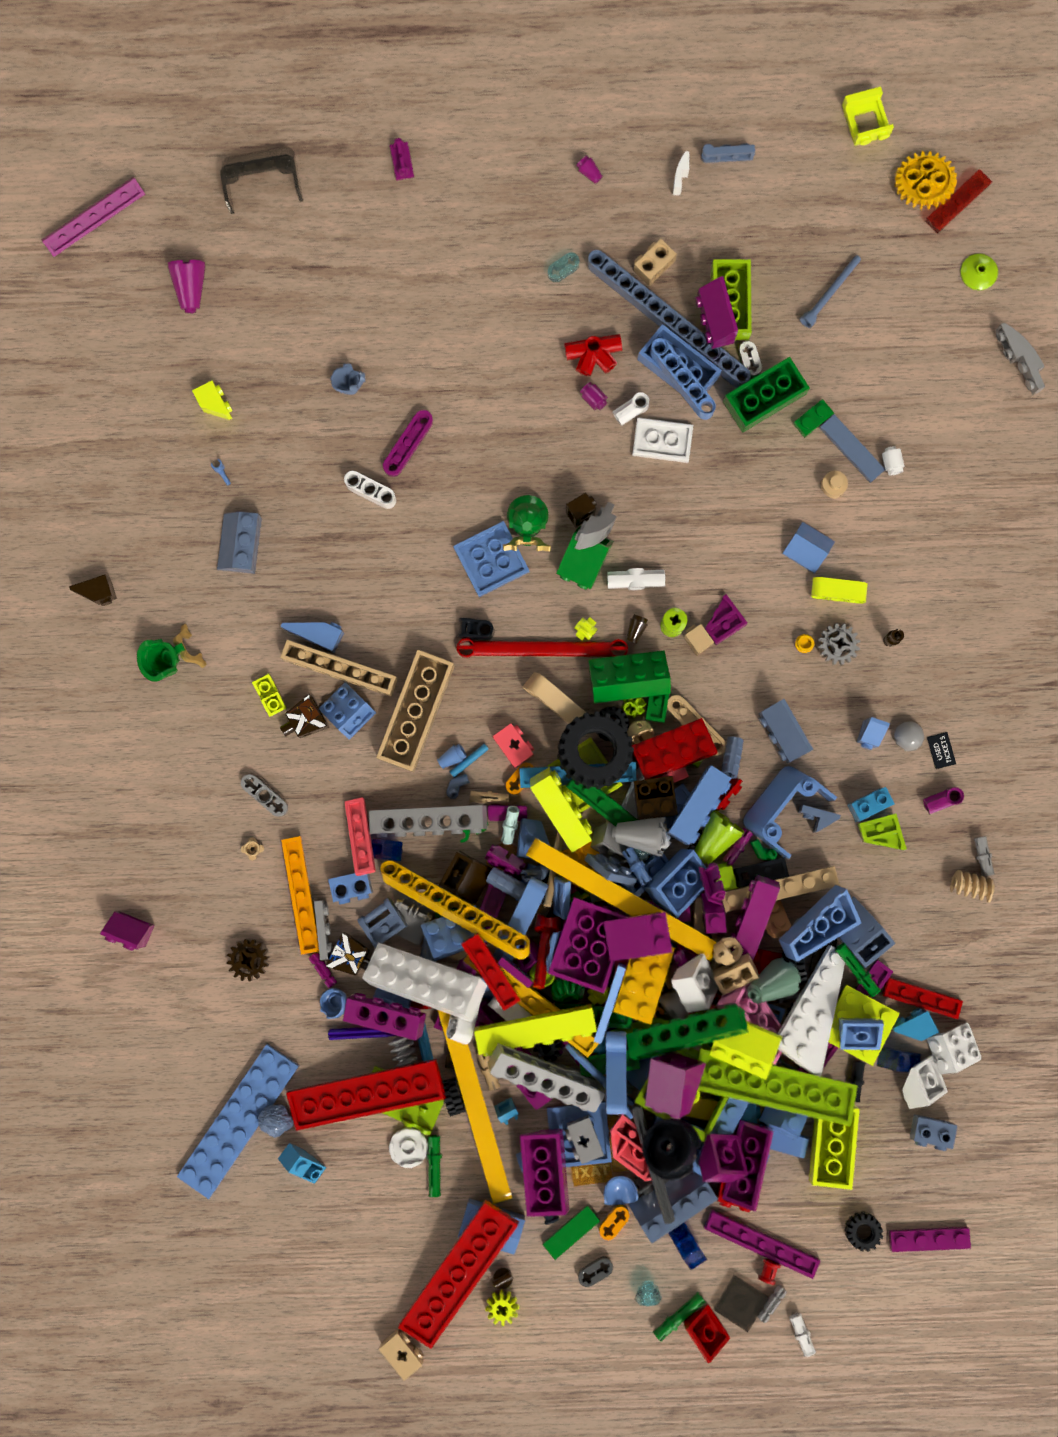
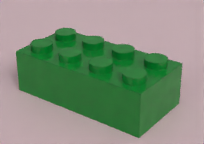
(766, 394)
(629, 676)

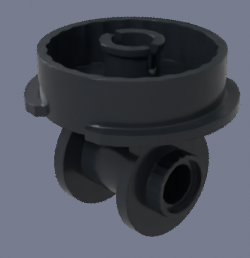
(678, 1160)

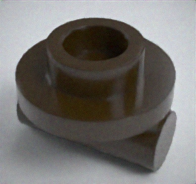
(502, 1278)

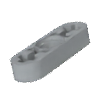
(257, 782)

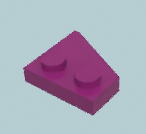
(725, 621)

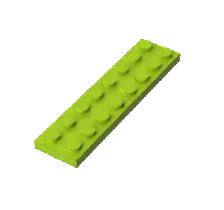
(781, 1090)

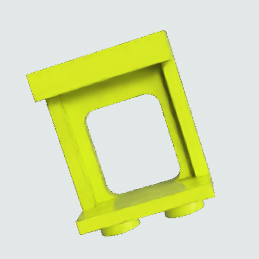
(863, 103)

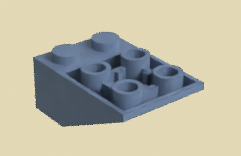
(868, 939)

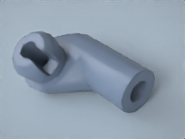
(454, 786)

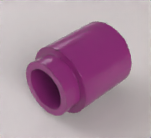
(594, 396)

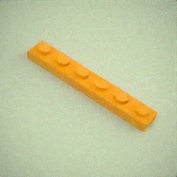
(300, 894)

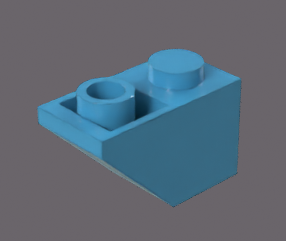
(917, 1026)
(301, 1163)

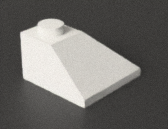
(924, 1084)

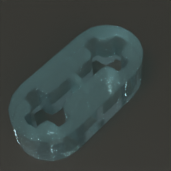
(565, 271)

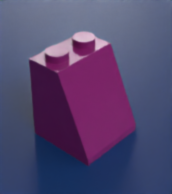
(673, 1084)

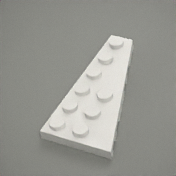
(811, 1017)

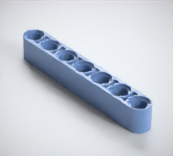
(522, 917)

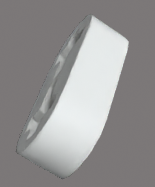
(754, 358)

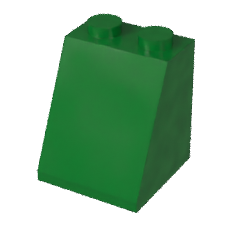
(583, 564)

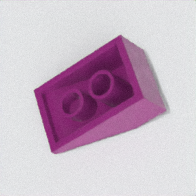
(637, 936)

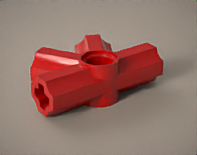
(590, 358)

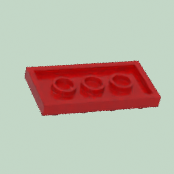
(674, 749)

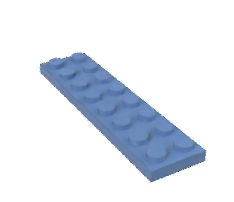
(237, 1121)

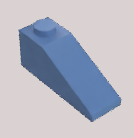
(318, 633)

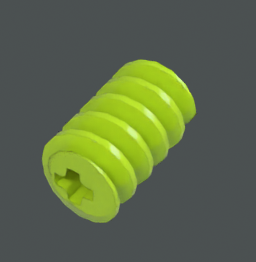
(666, 623)

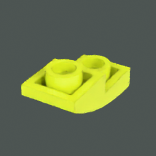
(269, 695)

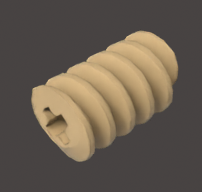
(972, 884)

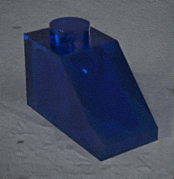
(387, 849)

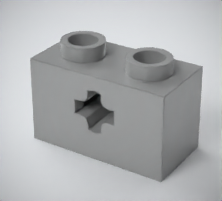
(590, 1150)

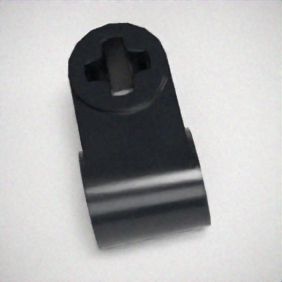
(474, 629)

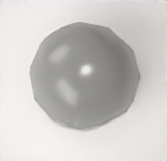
(909, 736)

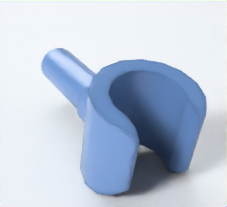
(220, 470)

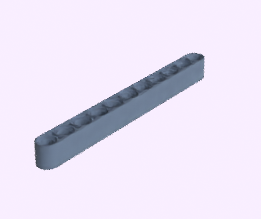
(663, 311)

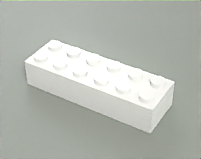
(425, 981)

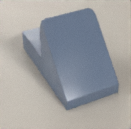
(823, 818)

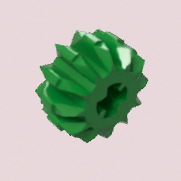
(566, 991)

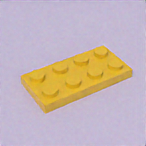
(642, 986)

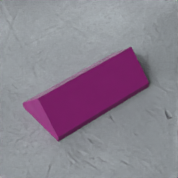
(755, 1145)

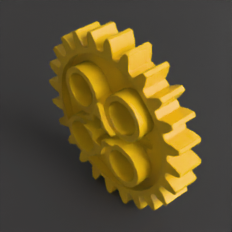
(925, 180)

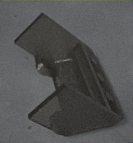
(278, 159)

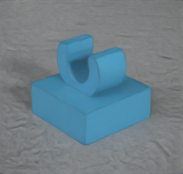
(506, 1111)

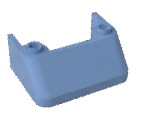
(772, 801)

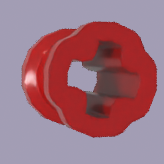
(769, 1271)

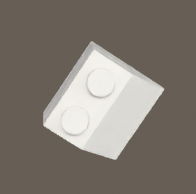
(695, 984)

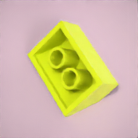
(749, 1051)

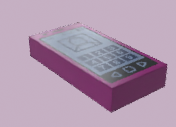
(515, 971)

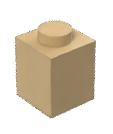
(698, 639)

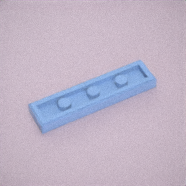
(610, 1003)

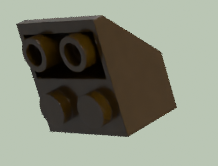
(655, 798)
(465, 877)

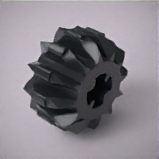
(550, 1051)

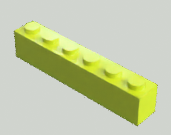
(536, 1029)

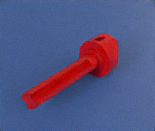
(545, 927)

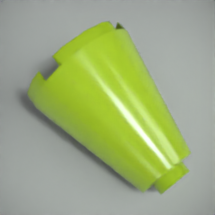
(717, 837)

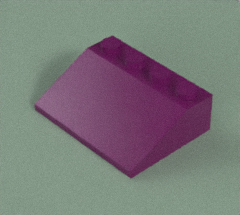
(583, 947)

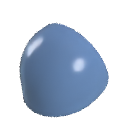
(620, 1191)

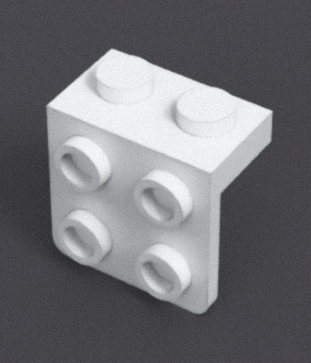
(954, 1049)

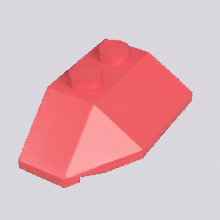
(628, 1148)

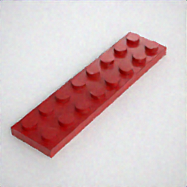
(366, 1094)
(458, 1274)

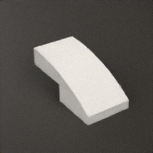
(682, 171)

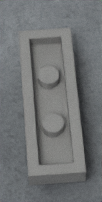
(323, 929)

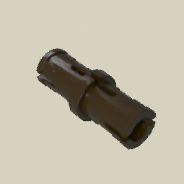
(893, 637)

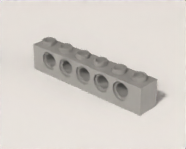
(379, 820)
(540, 1070)

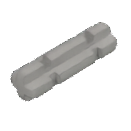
(772, 1303)

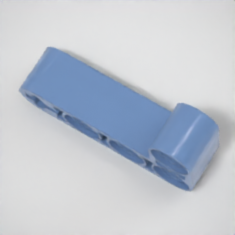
(616, 1073)

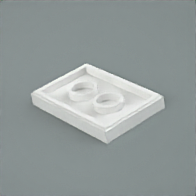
(662, 440)

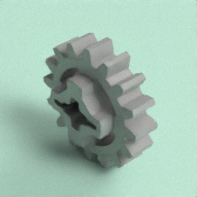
(841, 636)

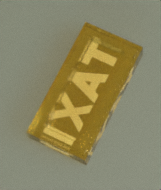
(591, 1174)

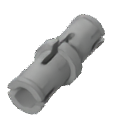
(984, 856)

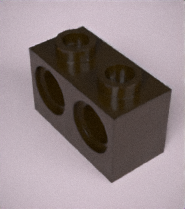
(581, 509)

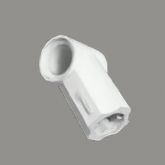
(630, 409)

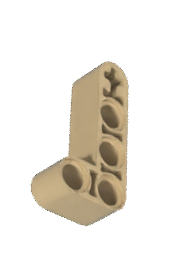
(552, 697)

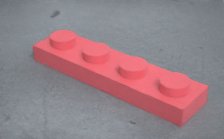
(360, 836)

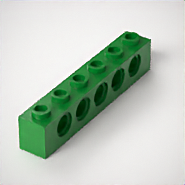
(734, 1026)

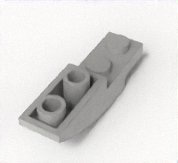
(1019, 349)
(596, 528)

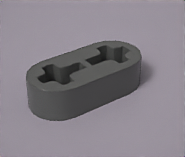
(593, 1267)

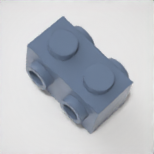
(933, 1132)

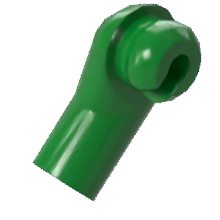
(763, 853)

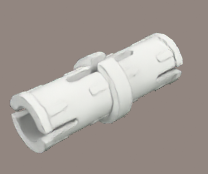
(802, 1334)

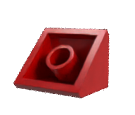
(706, 1332)

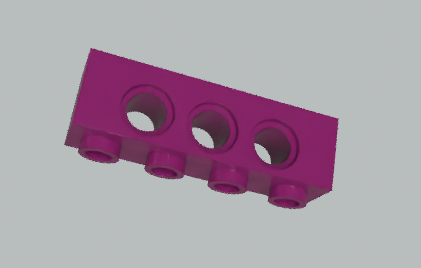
(355, 1014)

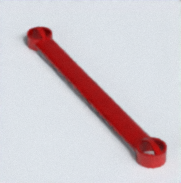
(541, 648)

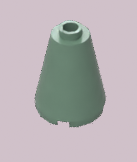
(775, 982)

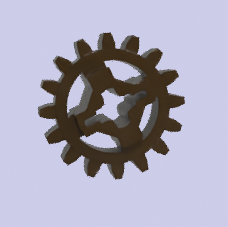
(252, 966)

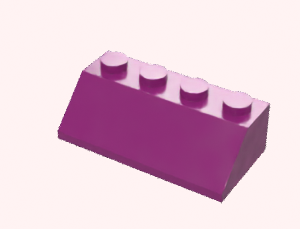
(544, 1173)

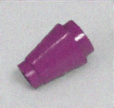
(589, 169)

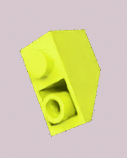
(211, 401)

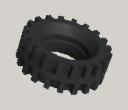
(582, 772)

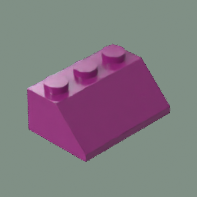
(717, 313)

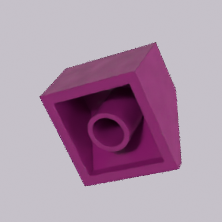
(722, 1159)

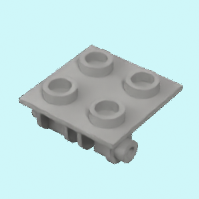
(414, 915)

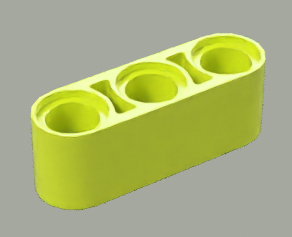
(839, 590)

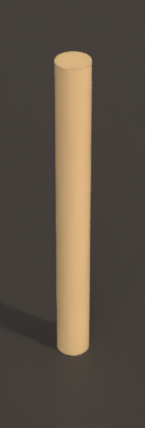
(550, 891)

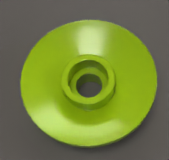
(973, 277)

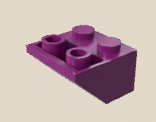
(127, 930)

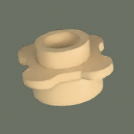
(247, 848)

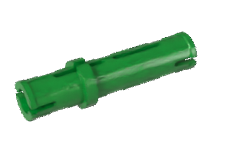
(856, 969)
(434, 1165)
(685, 1311)

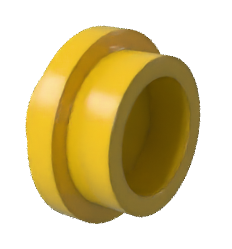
(804, 643)

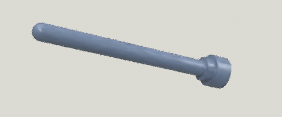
(808, 319)

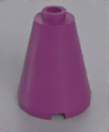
(188, 283)

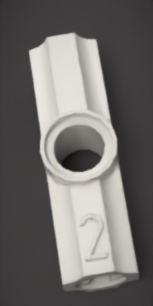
(636, 579)

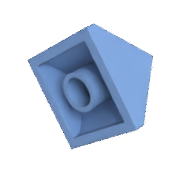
(808, 547)
(860, 1033)

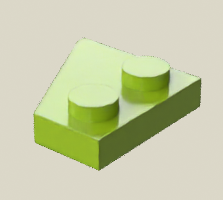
(883, 832)

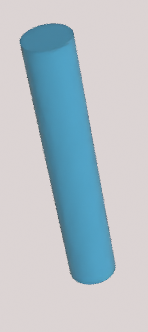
(469, 760)

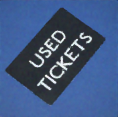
(941, 750)

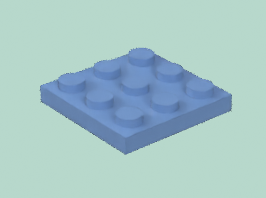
(486, 560)
(561, 1115)

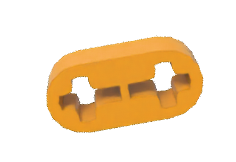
(514, 778)
(618, 1225)

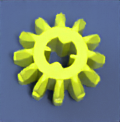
(501, 1315)

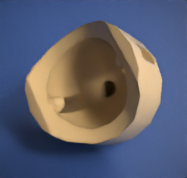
(834, 484)
(640, 731)
(724, 955)

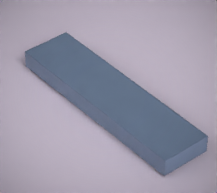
(852, 448)

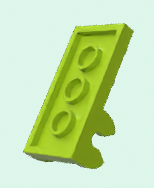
(419, 1116)

